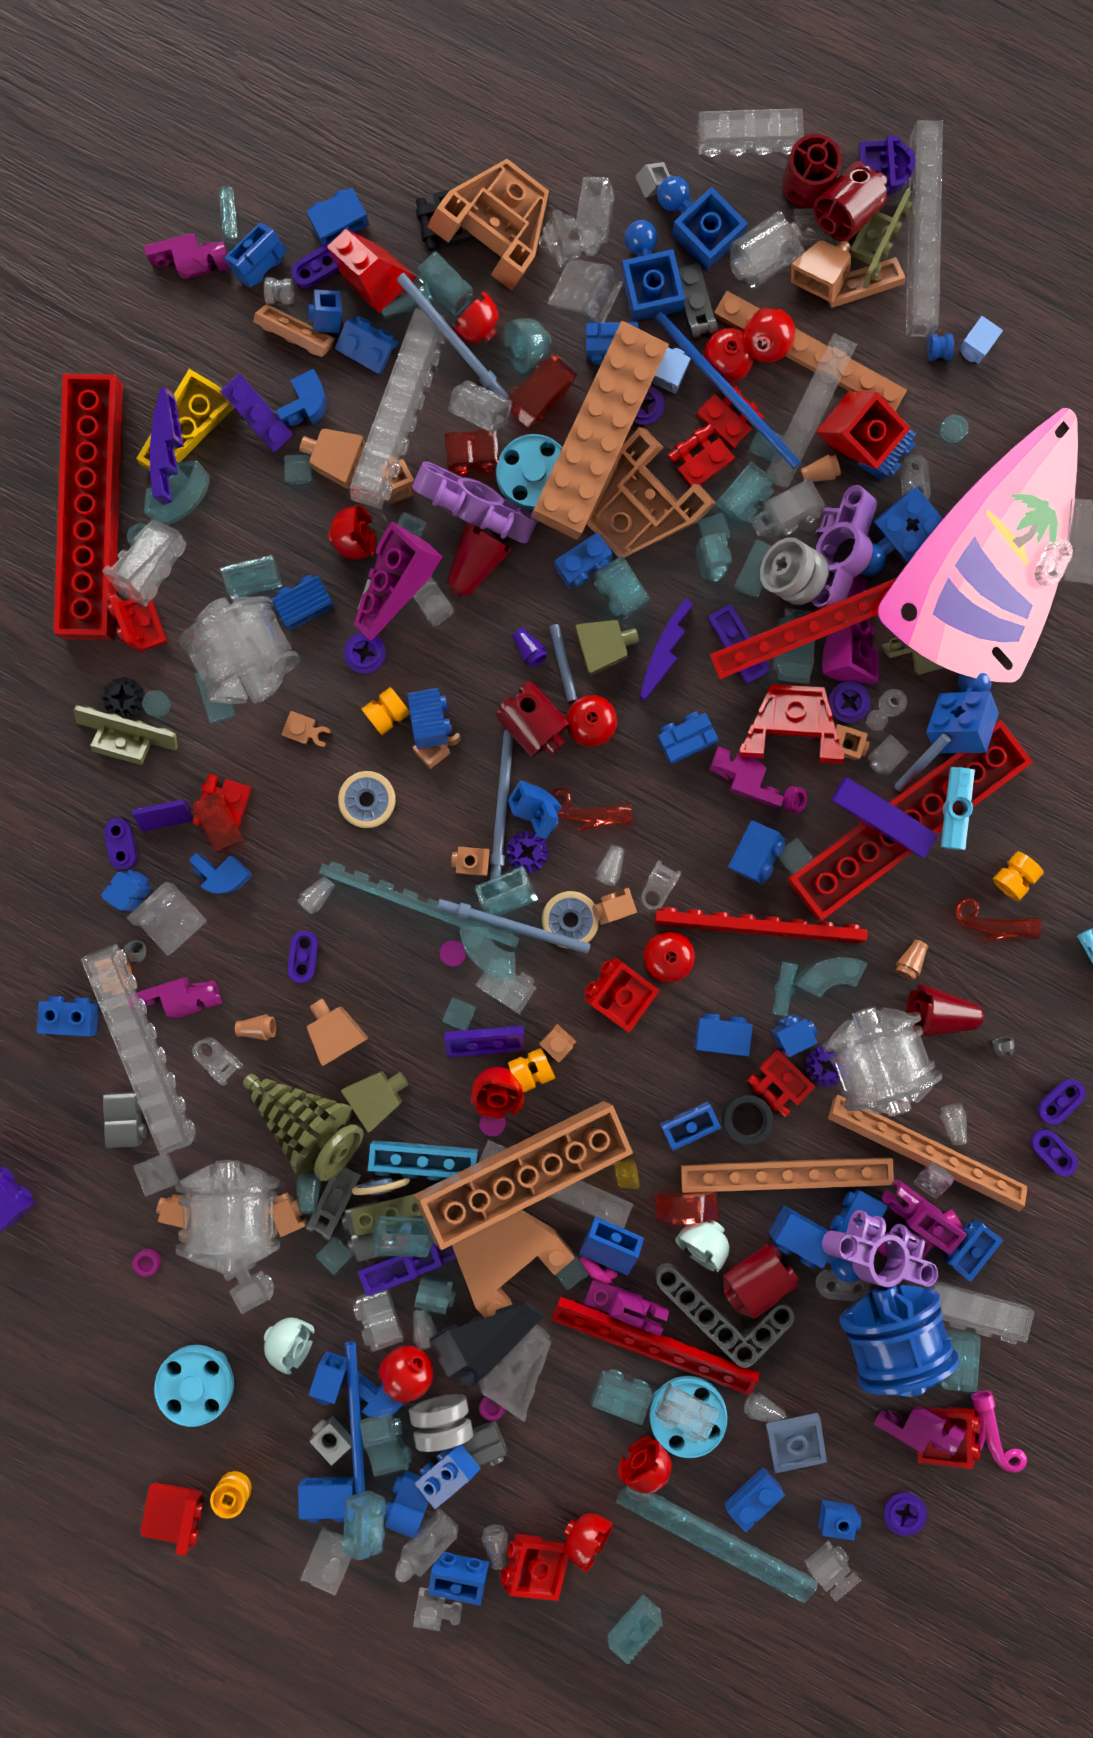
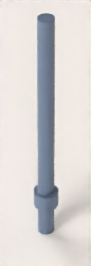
(487, 378)
(497, 858)
(465, 911)

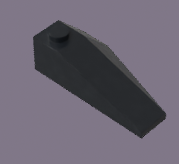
(478, 1347)

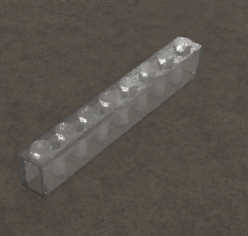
(924, 229)
(397, 412)
(138, 1049)

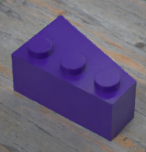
(14, 1200)

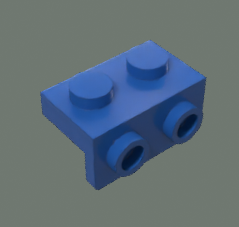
(366, 344)
(973, 1250)

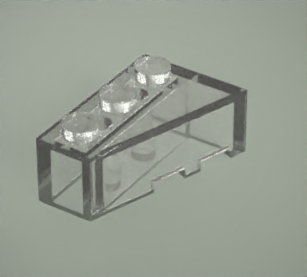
(146, 562)
(515, 1377)

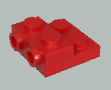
(620, 994)
(968, 1451)
(534, 1568)

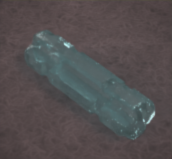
(228, 212)

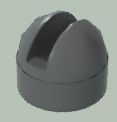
(130, 951)
(1003, 1045)

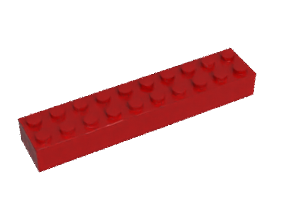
(88, 505)
(868, 854)

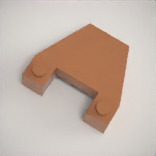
(500, 210)
(637, 507)
(502, 1251)

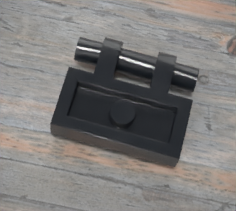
(425, 212)

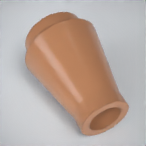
(823, 469)
(912, 960)
(259, 1027)

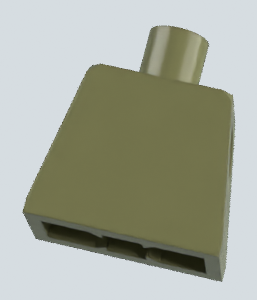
(604, 644)
(375, 1097)

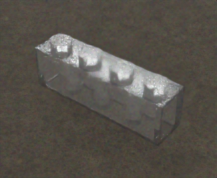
(749, 131)
(984, 1313)

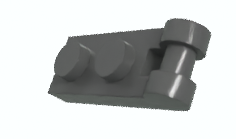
(696, 301)
(334, 1202)

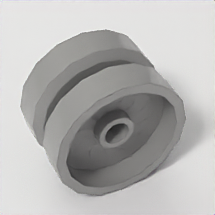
(794, 571)
(441, 1422)

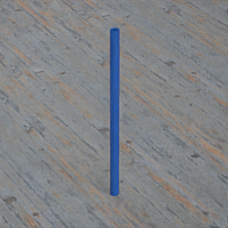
(727, 390)
(354, 1411)

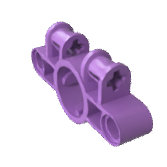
(474, 502)
(839, 524)
(860, 1245)

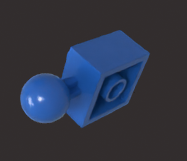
(698, 218)
(650, 269)
(892, 526)
(965, 716)
(804, 1237)

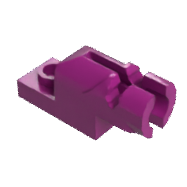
(188, 255)
(746, 777)
(180, 998)
(924, 1217)
(625, 1306)
(921, 1429)

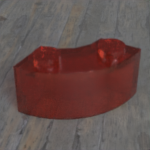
(541, 390)

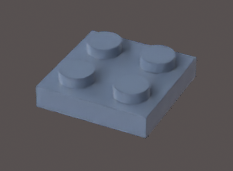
(796, 1442)

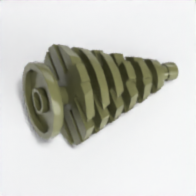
(306, 1127)

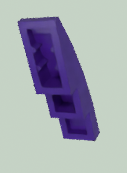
(165, 438)
(662, 659)
(884, 817)
(401, 1269)

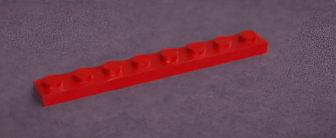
(799, 631)
(771, 926)
(655, 1347)

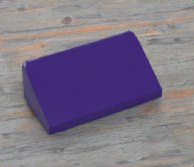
(162, 815)

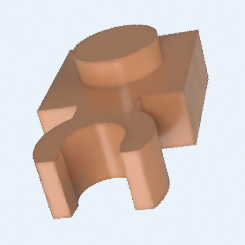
(302, 729)
(434, 755)

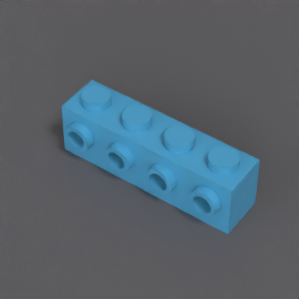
(419, 1159)

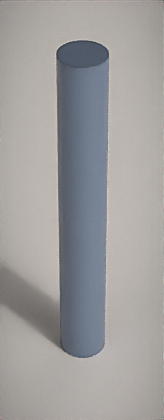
(563, 663)
(922, 762)

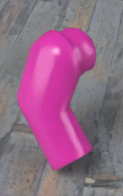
(596, 1272)

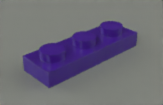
(256, 412)
(732, 631)
(485, 1041)

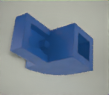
(311, 400)
(536, 806)
(222, 880)
(376, 1399)

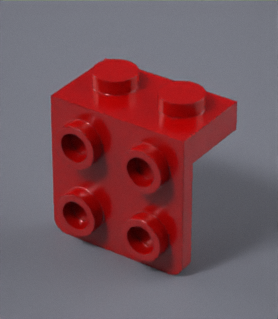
(138, 624)
(172, 1515)

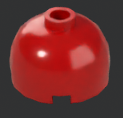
(477, 321)
(769, 335)
(729, 354)
(352, 534)
(586, 732)
(660, 946)
(497, 1093)
(406, 1373)
(646, 1467)
(586, 1539)

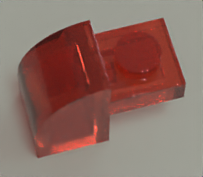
(686, 1207)

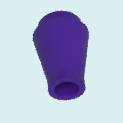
(529, 648)

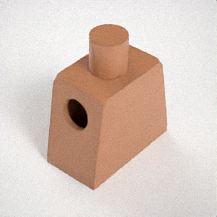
(823, 269)
(334, 455)
(333, 1032)

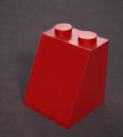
(368, 269)
(863, 428)

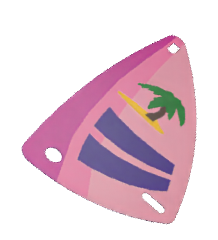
(979, 564)

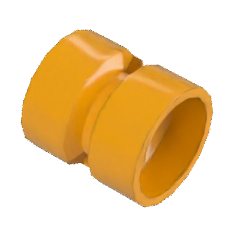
(386, 711)
(1018, 875)
(521, 1069)
(230, 1495)

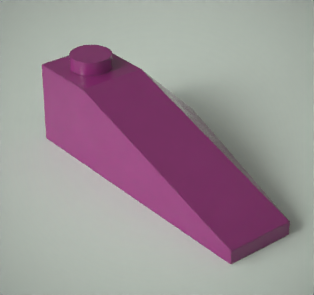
(400, 571)
(849, 651)

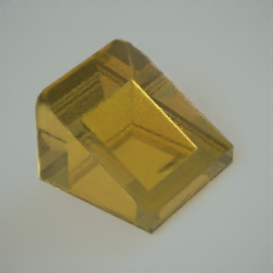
(627, 1174)

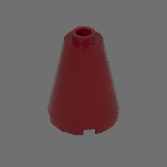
(474, 559)
(943, 1011)

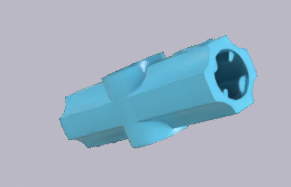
(959, 790)

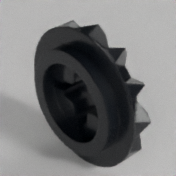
(132, 705)

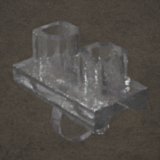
(558, 240)

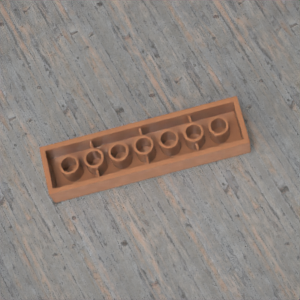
(599, 430)
(522, 1174)

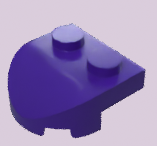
(889, 158)

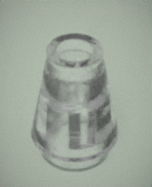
(611, 866)
(316, 895)
(955, 1122)
(422, 1329)
(762, 1409)
(495, 1544)

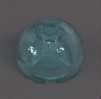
(527, 342)

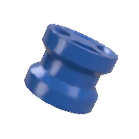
(940, 347)

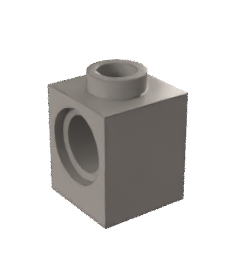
(331, 1451)

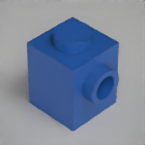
(325, 311)
(839, 1520)

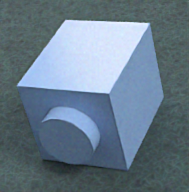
(979, 340)
(672, 370)

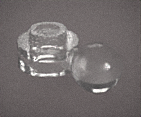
(878, 719)

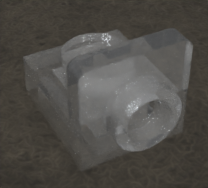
(887, 755)
(934, 1180)

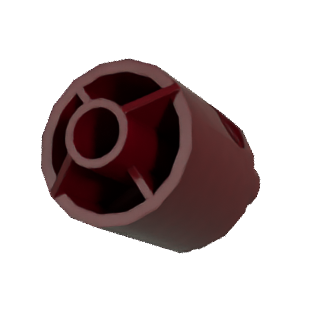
(810, 169)
(850, 201)
(538, 726)
(758, 1282)

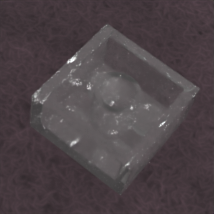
(156, 1174)

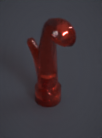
(594, 815)
(998, 927)

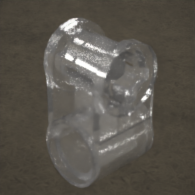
(659, 884)
(217, 1061)

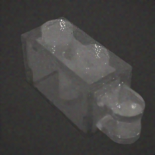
(594, 213)
(789, 510)
(427, 1546)

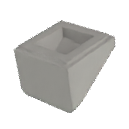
(650, 177)

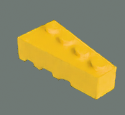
(199, 412)

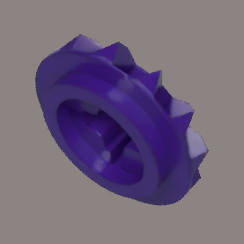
(654, 409)
(359, 642)
(861, 703)
(529, 839)
(814, 1068)
(910, 1524)

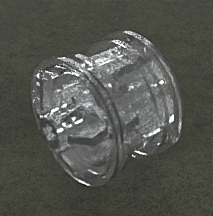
(239, 650)
(882, 1061)
(227, 1216)

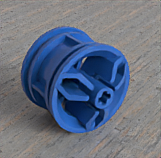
(899, 1340)

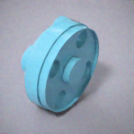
(529, 472)
(194, 1385)
(687, 1448)

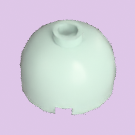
(705, 1243)
(287, 1343)

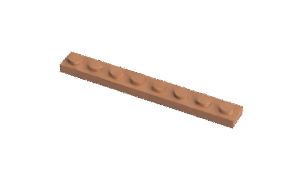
(810, 351)
(927, 1151)
(787, 1174)

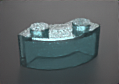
(186, 490)
(797, 663)
(486, 953)
(828, 973)
(385, 1444)

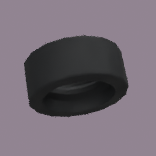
(754, 1138)

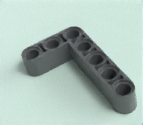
(719, 1321)

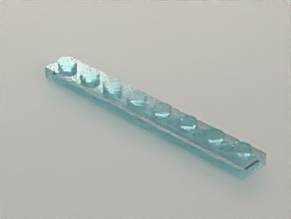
(410, 900)
(719, 1543)

